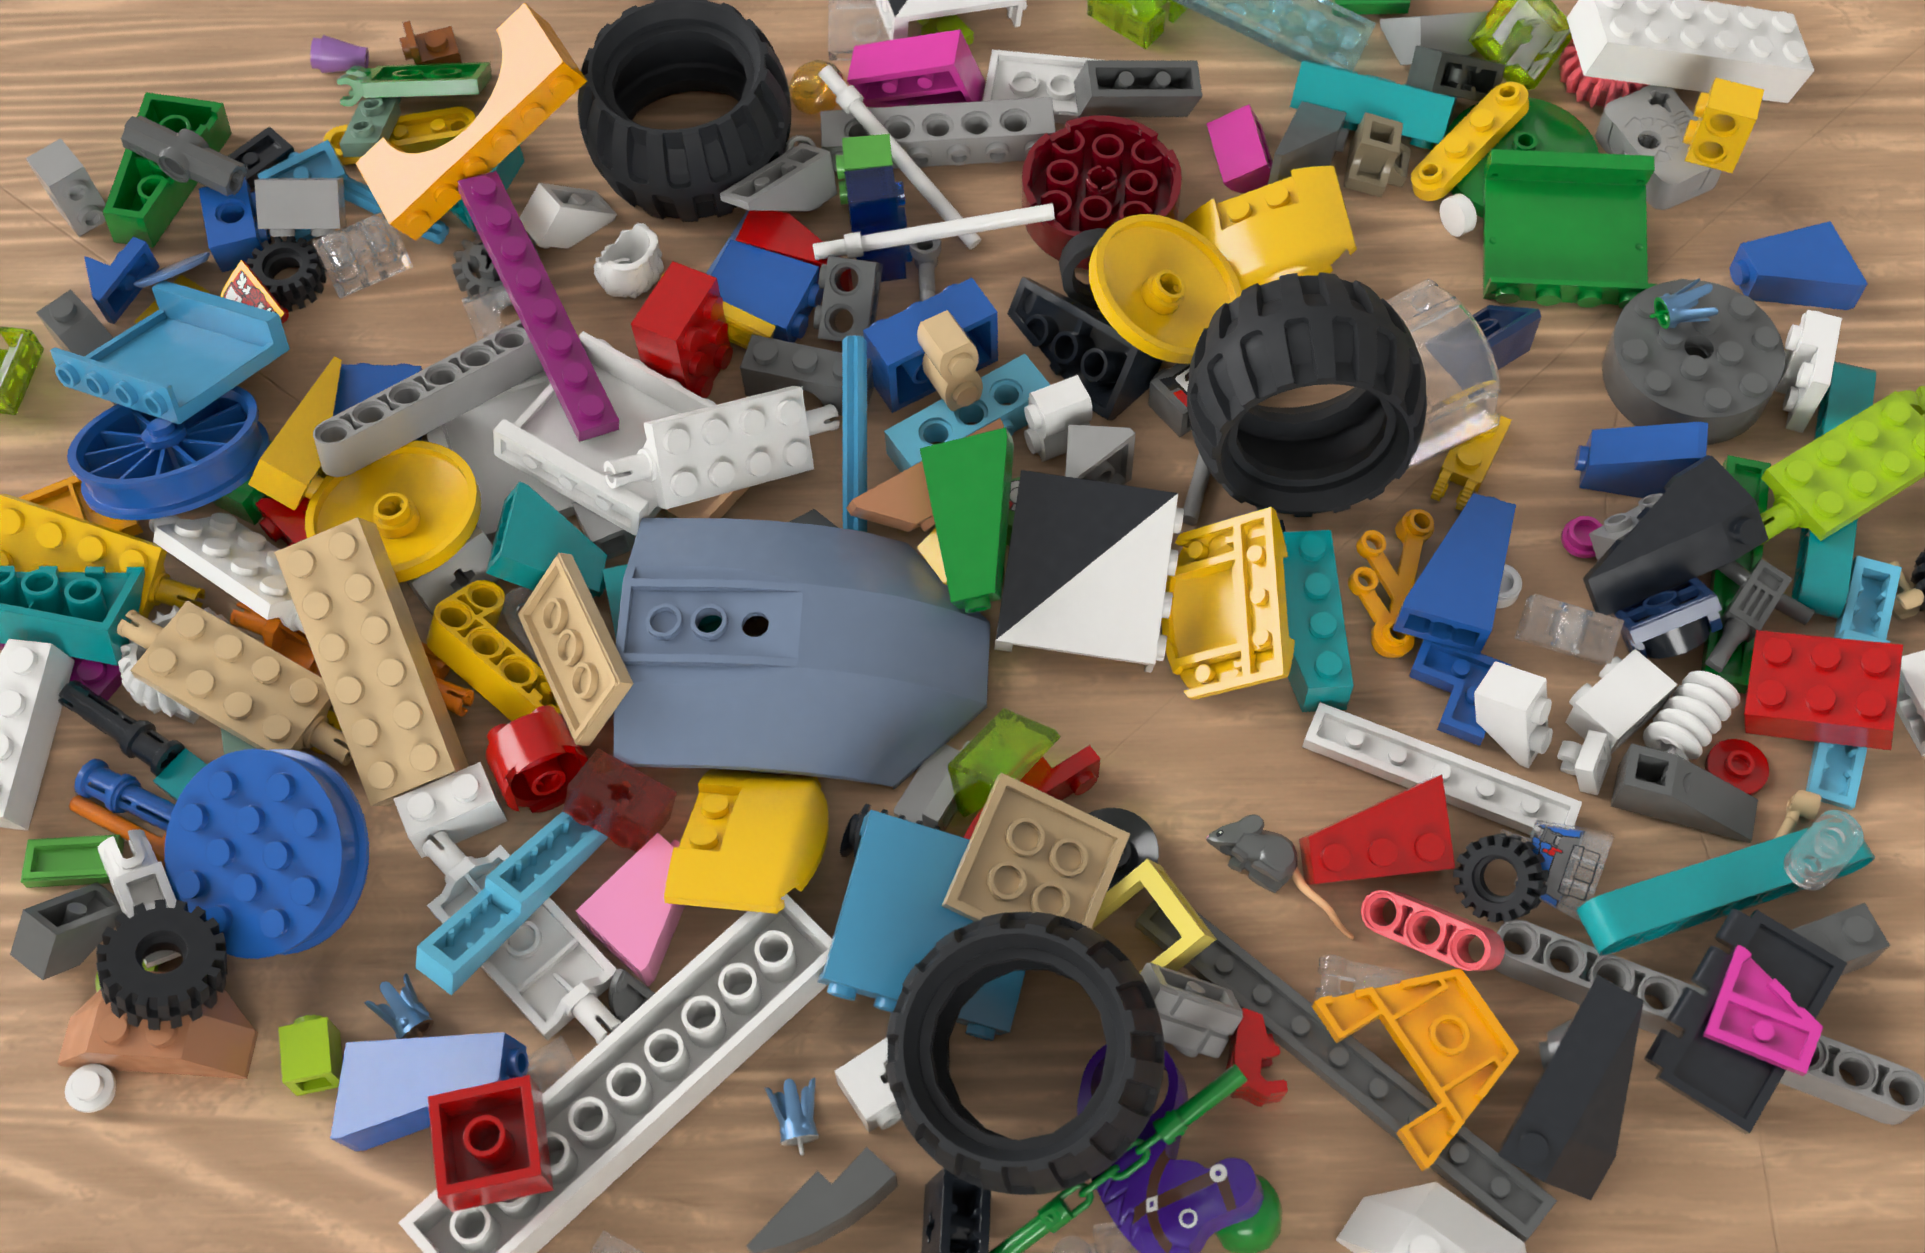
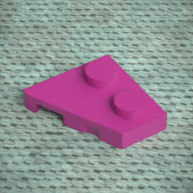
(1761, 1018)

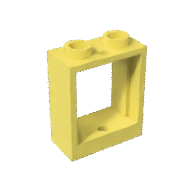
(1154, 878)

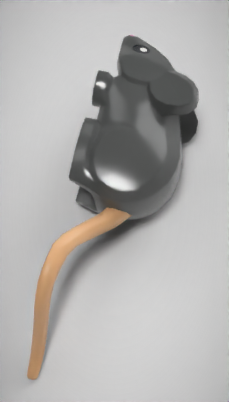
(1267, 857)

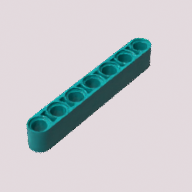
(1826, 565)
(1696, 894)

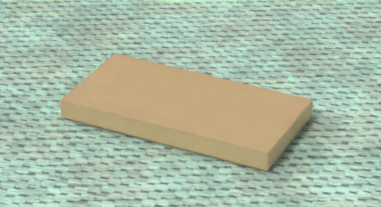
(575, 649)

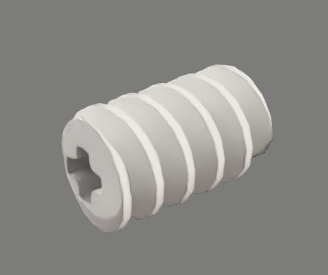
(1692, 715)

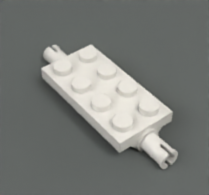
(725, 447)
(232, 560)
(545, 963)

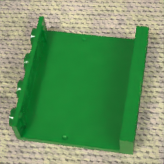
(1565, 227)

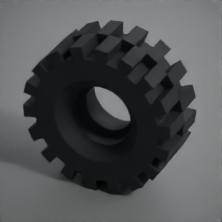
(168, 994)

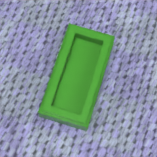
(65, 861)

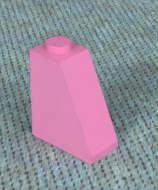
(631, 911)

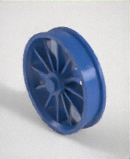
(156, 468)

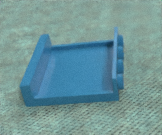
(178, 355)
(897, 916)

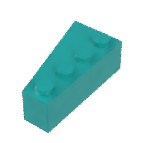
(1316, 622)

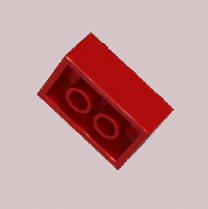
(684, 329)
(1823, 689)

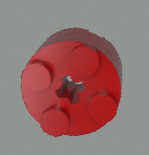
(534, 759)

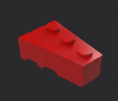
(1387, 839)

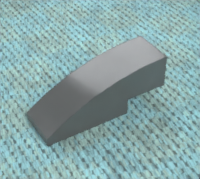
(825, 1208)

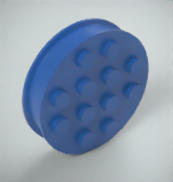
(268, 850)

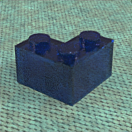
(874, 209)

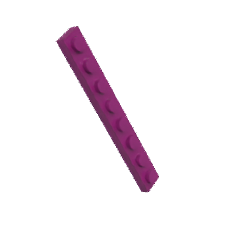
(538, 307)

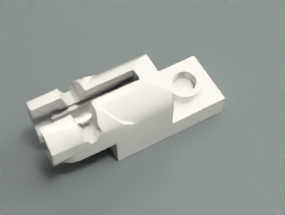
(138, 881)

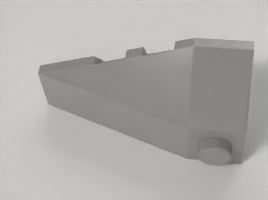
(1438, 32)

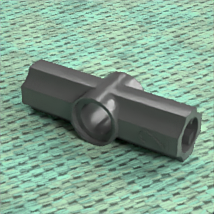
(183, 155)

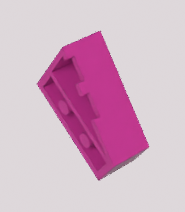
(916, 71)

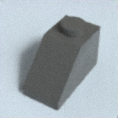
(64, 930)

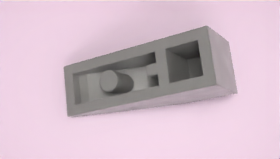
(792, 182)

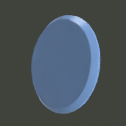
(172, 270)

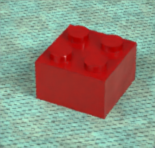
(489, 1143)

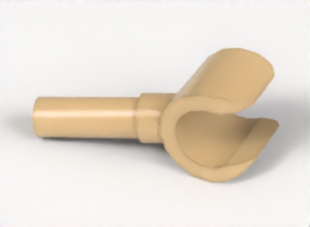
(1907, 599)
(1802, 804)

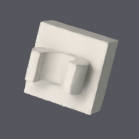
(1587, 761)

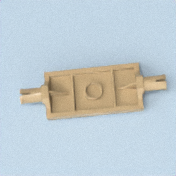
(234, 682)

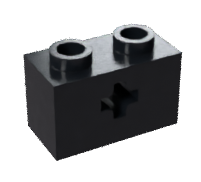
(955, 1216)

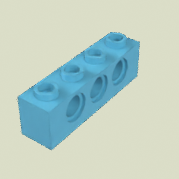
(938, 423)

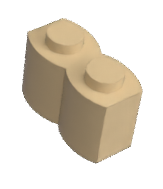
(950, 360)

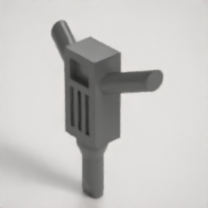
(1757, 597)

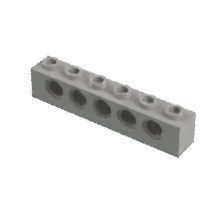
(951, 131)

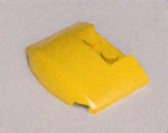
(1280, 227)
(1229, 606)
(749, 841)

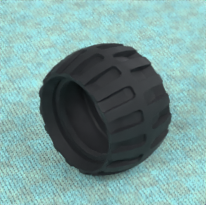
(671, 51)
(1293, 338)
(920, 1053)

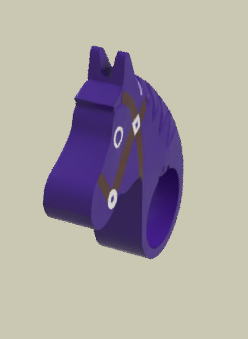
(1172, 1201)

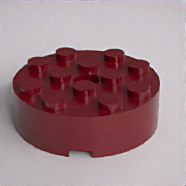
(1096, 176)

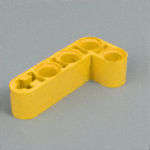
(468, 642)

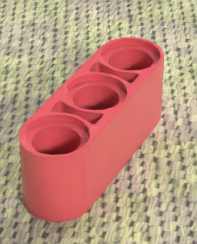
(1454, 935)

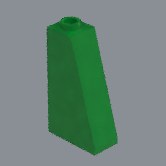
(970, 511)

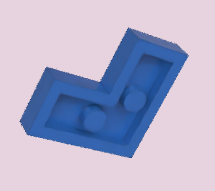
(1459, 674)

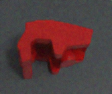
(1252, 1051)

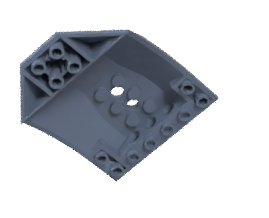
(848, 681)

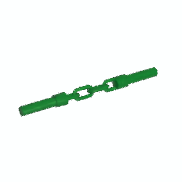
(1058, 1213)

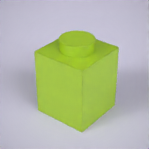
(310, 1055)

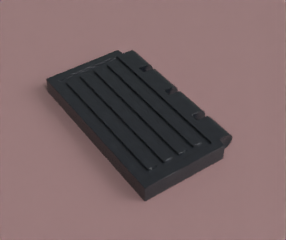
(1716, 1075)

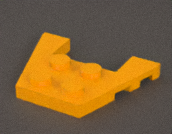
(1445, 1038)

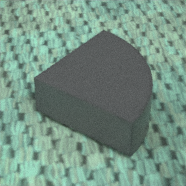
(626, 994)

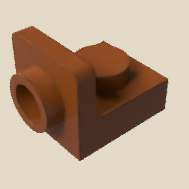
(430, 47)

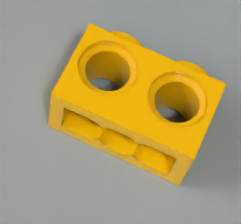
(1722, 125)

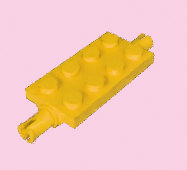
(47, 537)

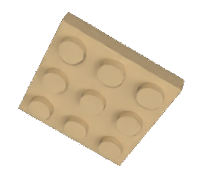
(1035, 857)

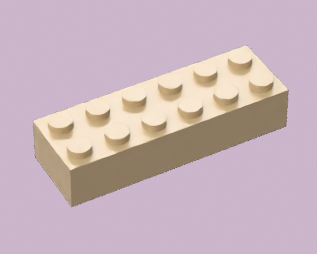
(371, 660)

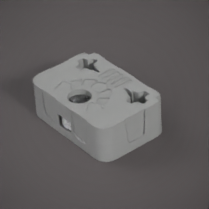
(1654, 125)

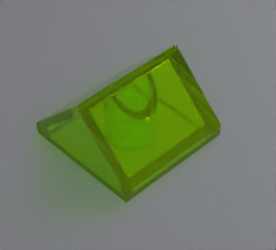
(1006, 746)

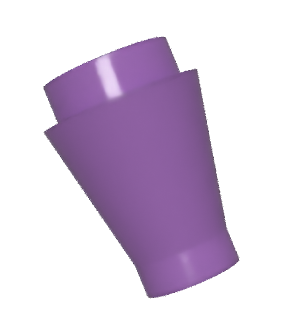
(336, 55)

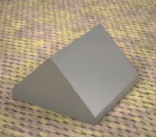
(1100, 453)

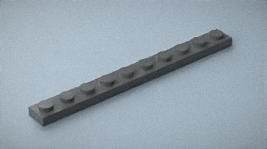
(1359, 1075)

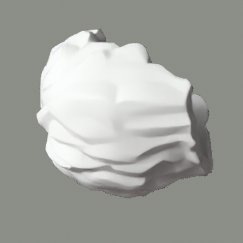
(630, 263)

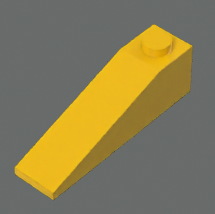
(291, 461)

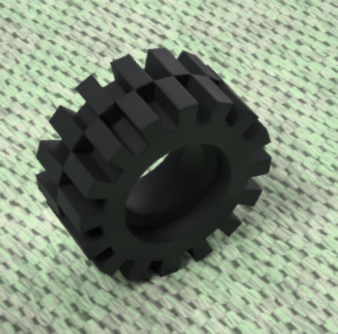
(287, 255)
(1473, 884)

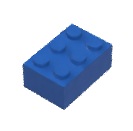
(896, 349)

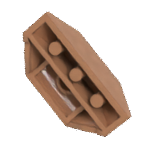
(903, 499)
(211, 1046)

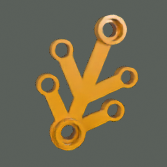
(1395, 584)

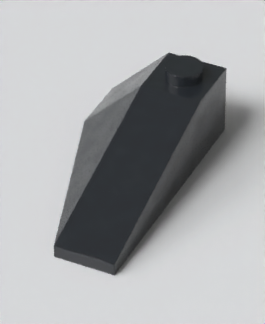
(1084, 345)
(1689, 531)
(1577, 1106)

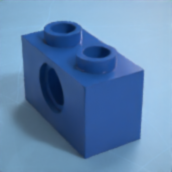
(232, 225)

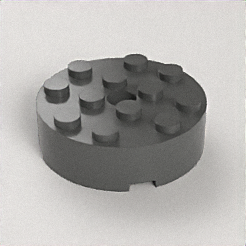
(1699, 369)

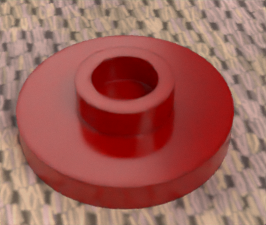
(1739, 765)

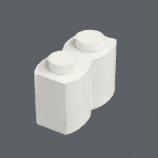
(1050, 414)

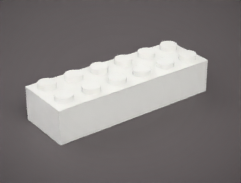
(1690, 45)

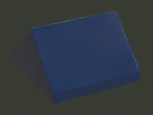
(1508, 330)

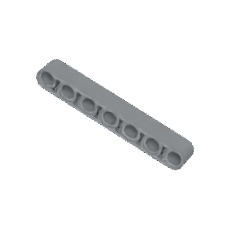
(425, 401)

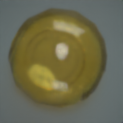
(809, 91)

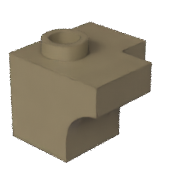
(1376, 156)

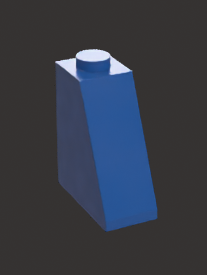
(1799, 269)
(1640, 457)

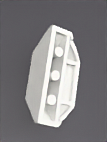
(1424, 1221)

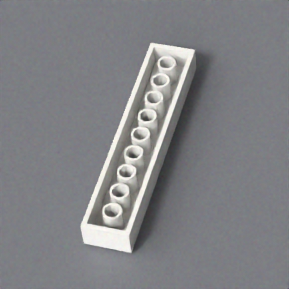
(646, 1078)

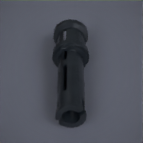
(135, 737)

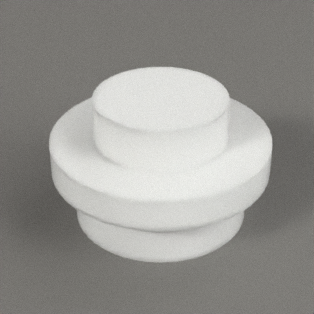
(90, 1088)

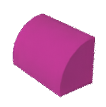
(1241, 150)

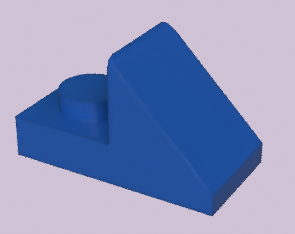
(113, 284)

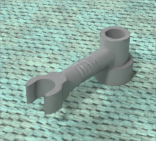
(926, 259)

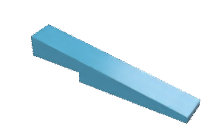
(1866, 617)
(506, 902)

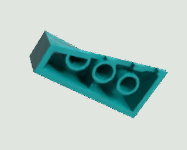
(1422, 112)
(70, 609)

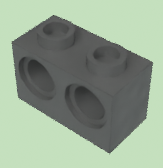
(860, 302)

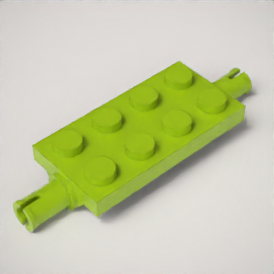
(1847, 470)

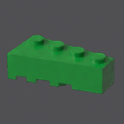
(144, 196)

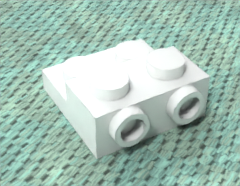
(1808, 366)

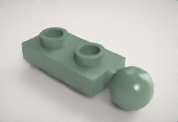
(369, 124)

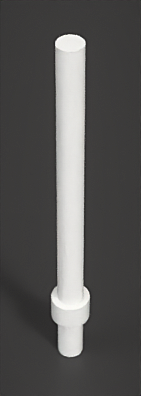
(851, 101)
(855, 245)

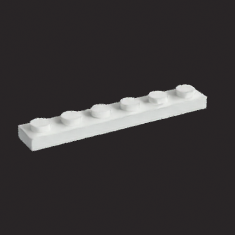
(1412, 761)

